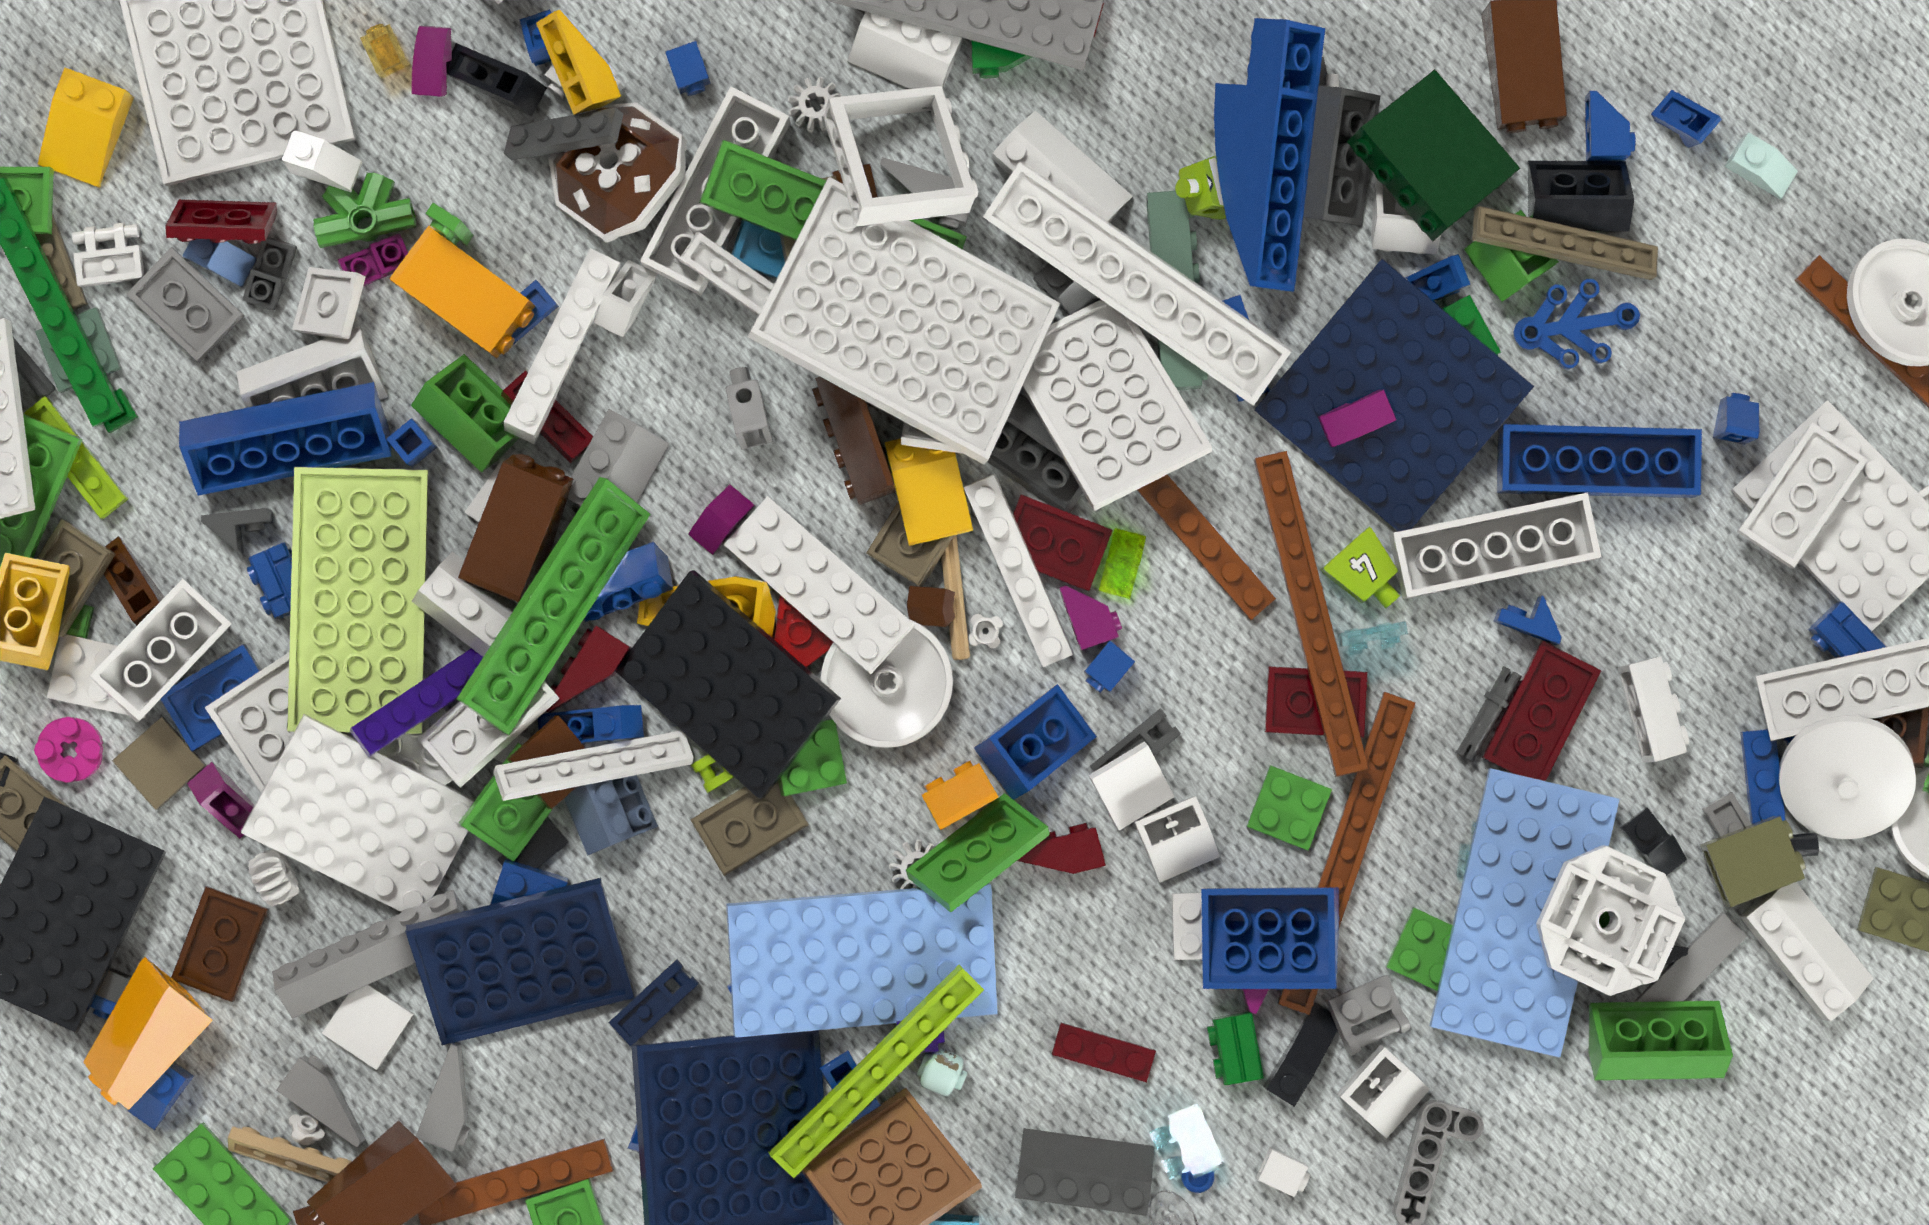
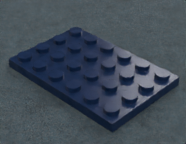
(520, 961)

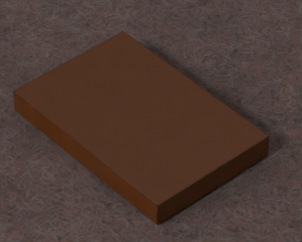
(219, 944)

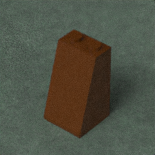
(1524, 63)
(516, 527)
(382, 1184)

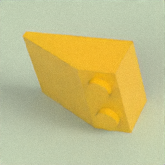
(83, 126)
(928, 492)
(30, 609)

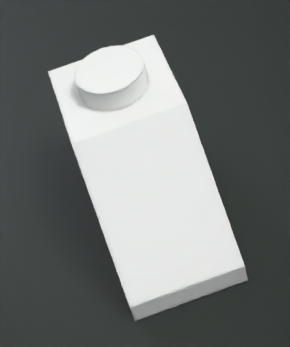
(321, 161)
(624, 298)

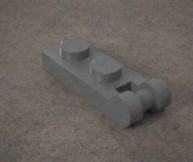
(1140, 735)

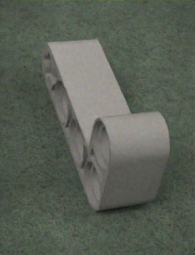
(1429, 1164)

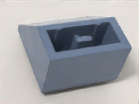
(609, 812)

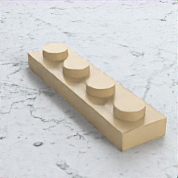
(284, 1155)

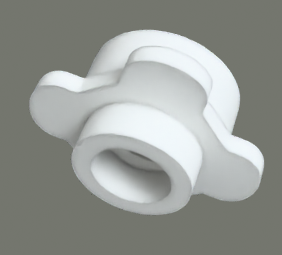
(977, 636)
(306, 1129)

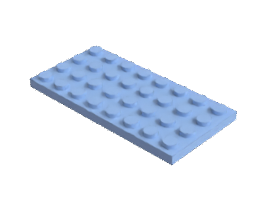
(853, 958)
(1494, 963)

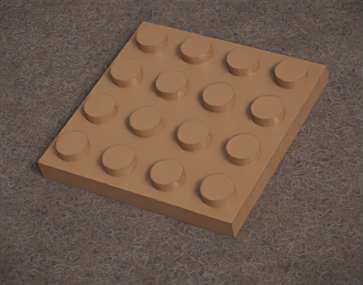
(891, 1168)

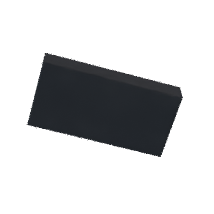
(541, 846)

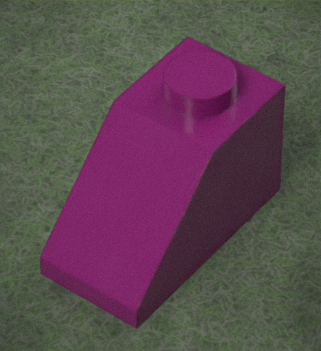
(1089, 619)
(221, 798)

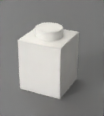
(1283, 1172)

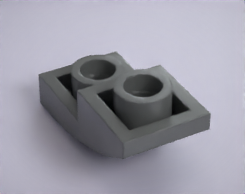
(270, 273)

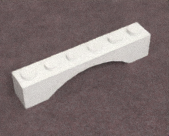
(560, 346)

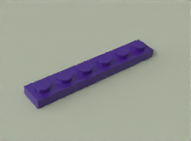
(415, 704)

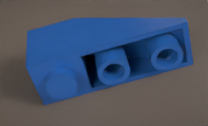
(639, 576)
(601, 723)

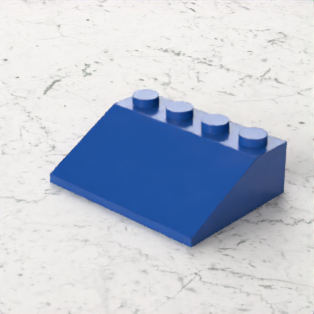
(1270, 938)

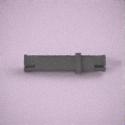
(1488, 714)

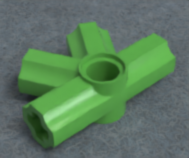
(370, 203)

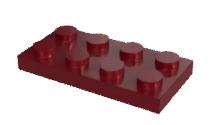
(1541, 713)

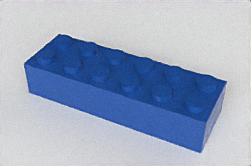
(275, 437)
(1599, 461)

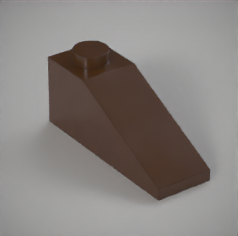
(131, 582)

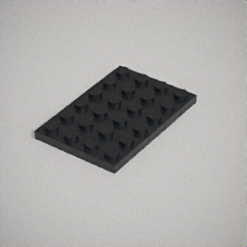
(727, 684)
(68, 910)

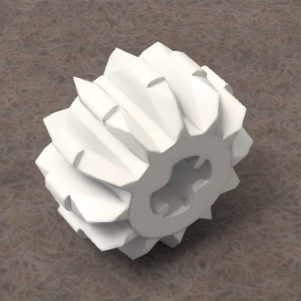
(808, 114)
(908, 859)
(273, 877)

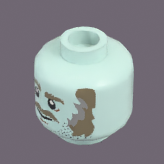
(941, 1072)

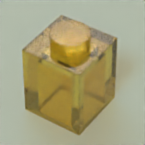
(384, 50)

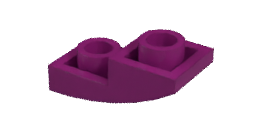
(430, 56)
(376, 261)
(1357, 418)

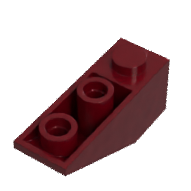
(592, 666)
(1070, 852)

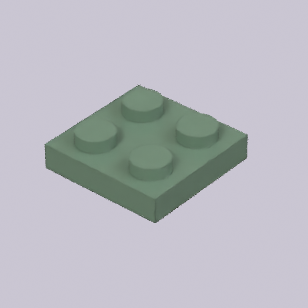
(99, 339)

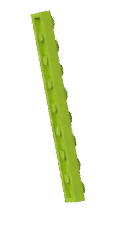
(876, 1071)

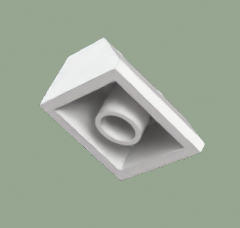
(1395, 229)

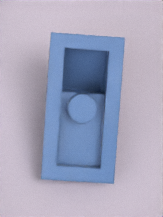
(221, 259)

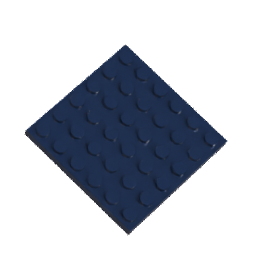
(1438, 381)
(712, 1118)

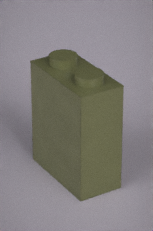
(1753, 861)

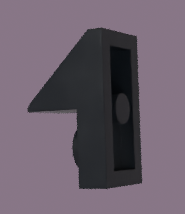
(1653, 842)

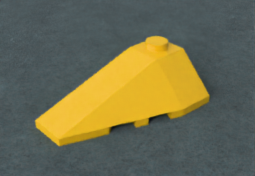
(746, 594)

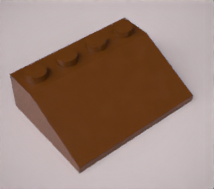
(857, 442)

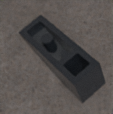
(495, 79)
(1302, 1056)

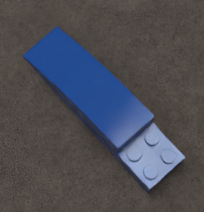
(1267, 146)

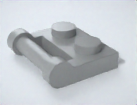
(1363, 1004)

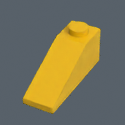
(578, 65)

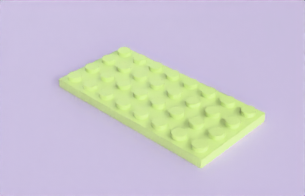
(352, 592)

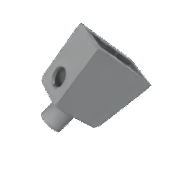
(748, 418)

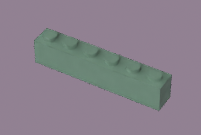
(1174, 243)

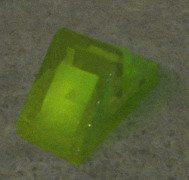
(1122, 563)

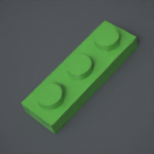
(448, 225)

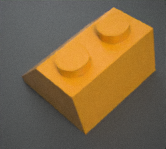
(959, 795)

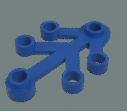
(1570, 326)

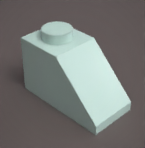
(1762, 165)

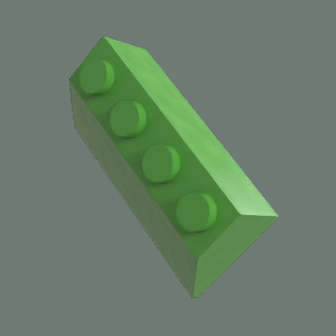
(1658, 1040)

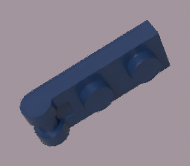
(652, 1004)

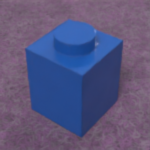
(688, 69)
(411, 442)
(1108, 668)

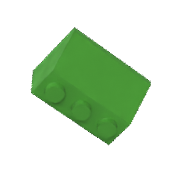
(467, 412)

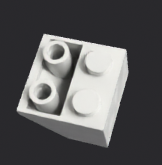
(1177, 839)
(1383, 1091)

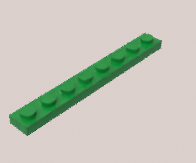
(55, 311)

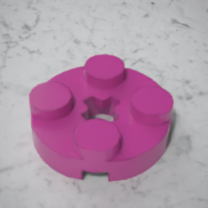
(88, 751)

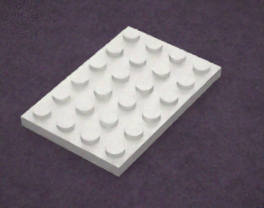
(1110, 405)
(1874, 540)
(359, 817)

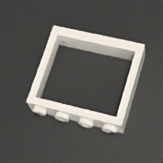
(904, 206)

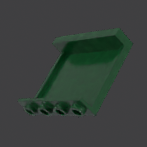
(1433, 155)

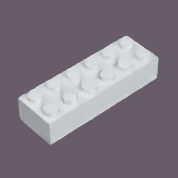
(738, 121)
(1495, 546)

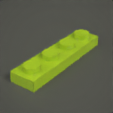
(86, 471)

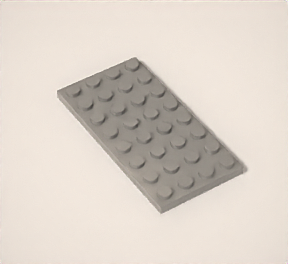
(1038, 28)

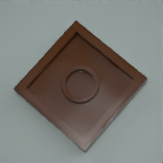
(551, 739)

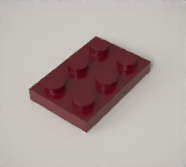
(221, 220)
(1061, 542)
(1292, 703)

